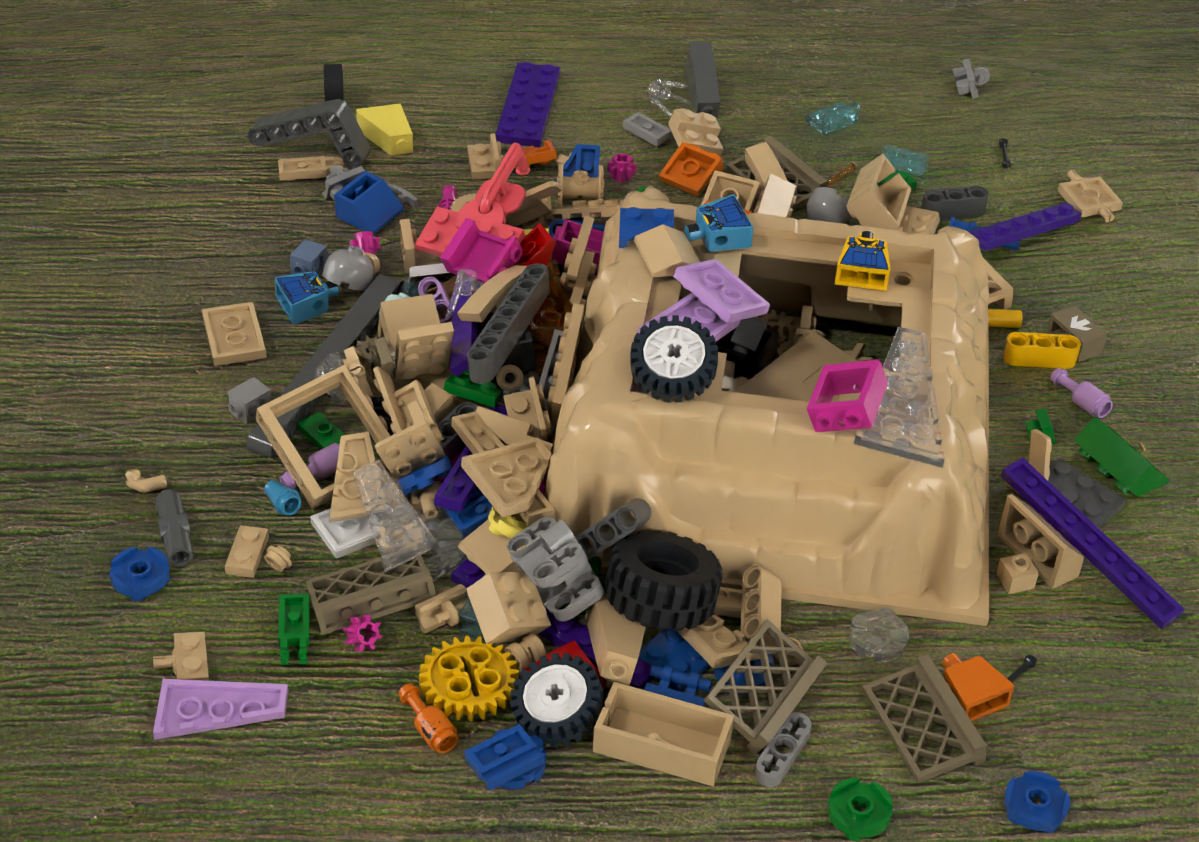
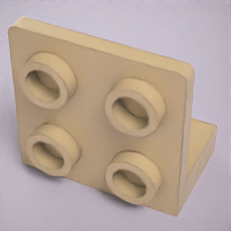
(410, 255)
(527, 408)

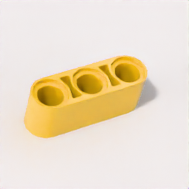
(1041, 350)

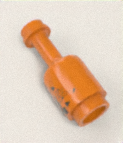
(430, 721)

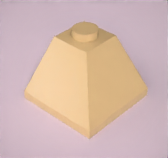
(726, 184)

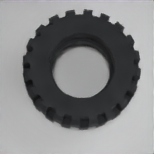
(663, 580)

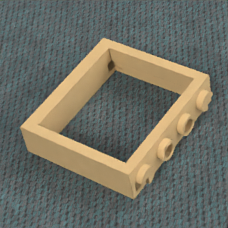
(267, 415)

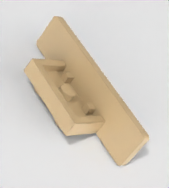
(396, 401)

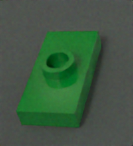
(320, 430)

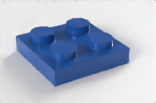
(673, 650)

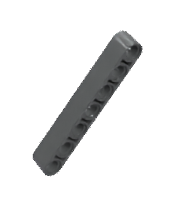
(508, 323)

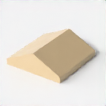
(665, 250)

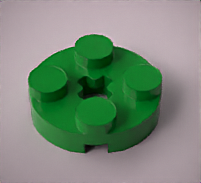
(855, 823)

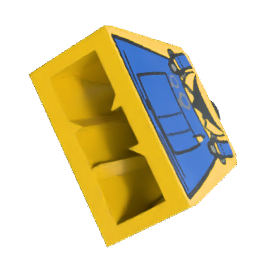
(864, 263)

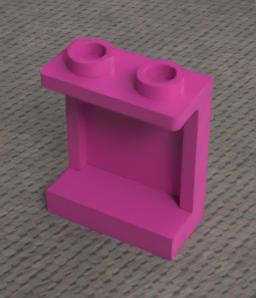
(480, 252)

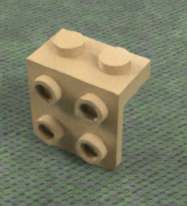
(412, 446)

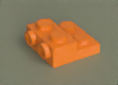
(691, 168)

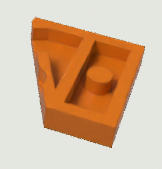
(541, 155)

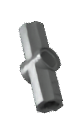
(174, 528)

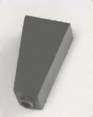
(702, 78)

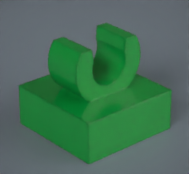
(1042, 424)

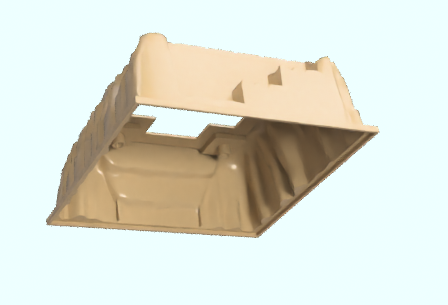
(750, 468)

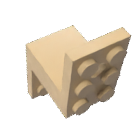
(416, 335)

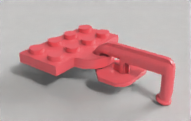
(488, 210)

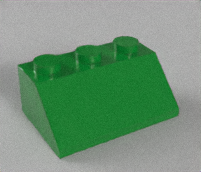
(1119, 459)

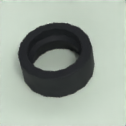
(333, 82)

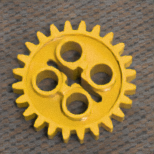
(449, 687)

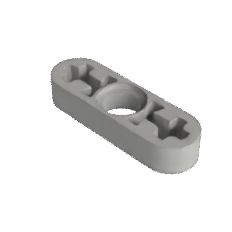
(783, 761)

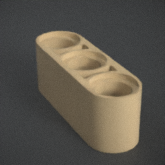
(760, 602)

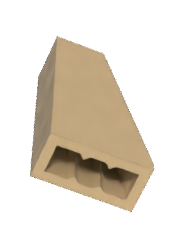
(614, 641)

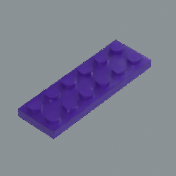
(528, 104)

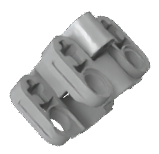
(559, 558)

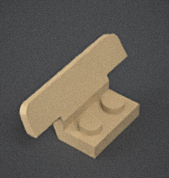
(536, 203)

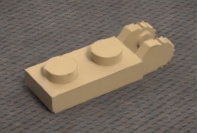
(307, 167)

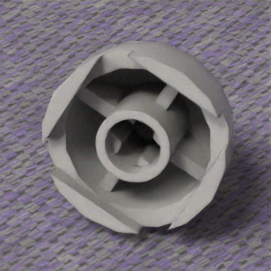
(828, 206)
(349, 267)

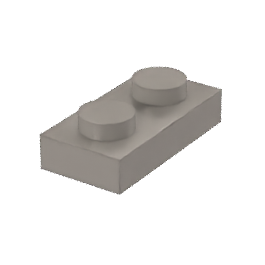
(647, 129)

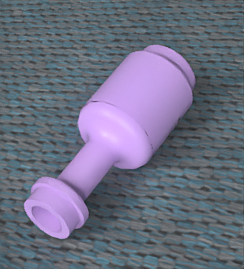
(1084, 394)
(321, 464)

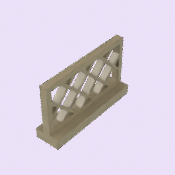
(793, 167)
(379, 599)
(787, 697)
(950, 714)

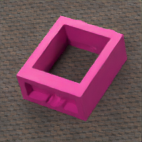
(563, 239)
(847, 378)

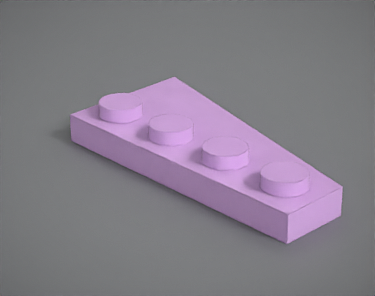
(213, 705)

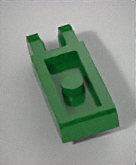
(294, 625)

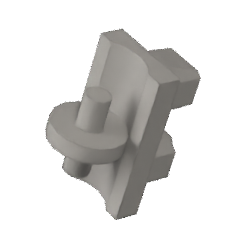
(966, 78)
(339, 178)

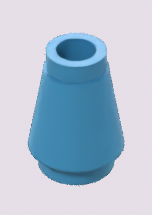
(283, 497)

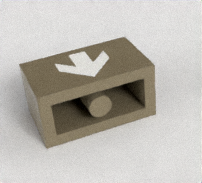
(1076, 323)

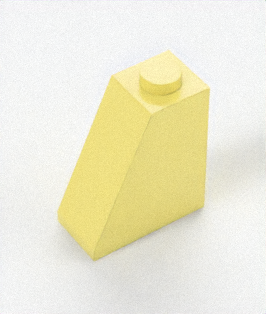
(386, 128)

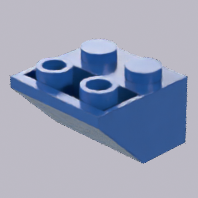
(367, 203)

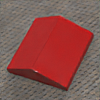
(536, 247)

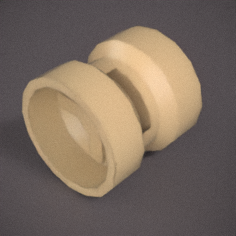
(526, 651)

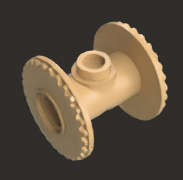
(580, 185)

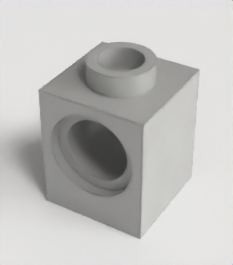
(247, 398)

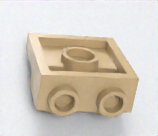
(696, 129)

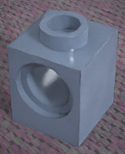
(308, 257)

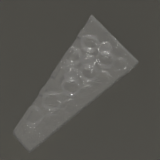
(908, 411)

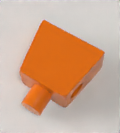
(977, 685)

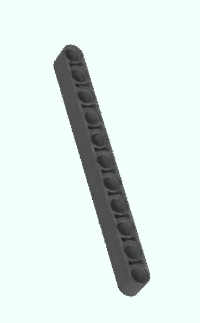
(355, 325)

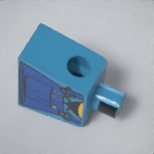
(721, 225)
(304, 295)

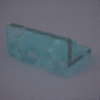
(833, 117)
(906, 160)

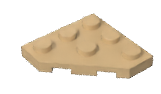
(509, 474)

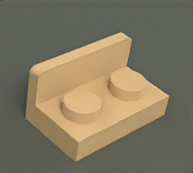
(484, 158)

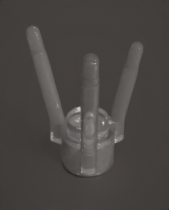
(659, 91)
(465, 285)

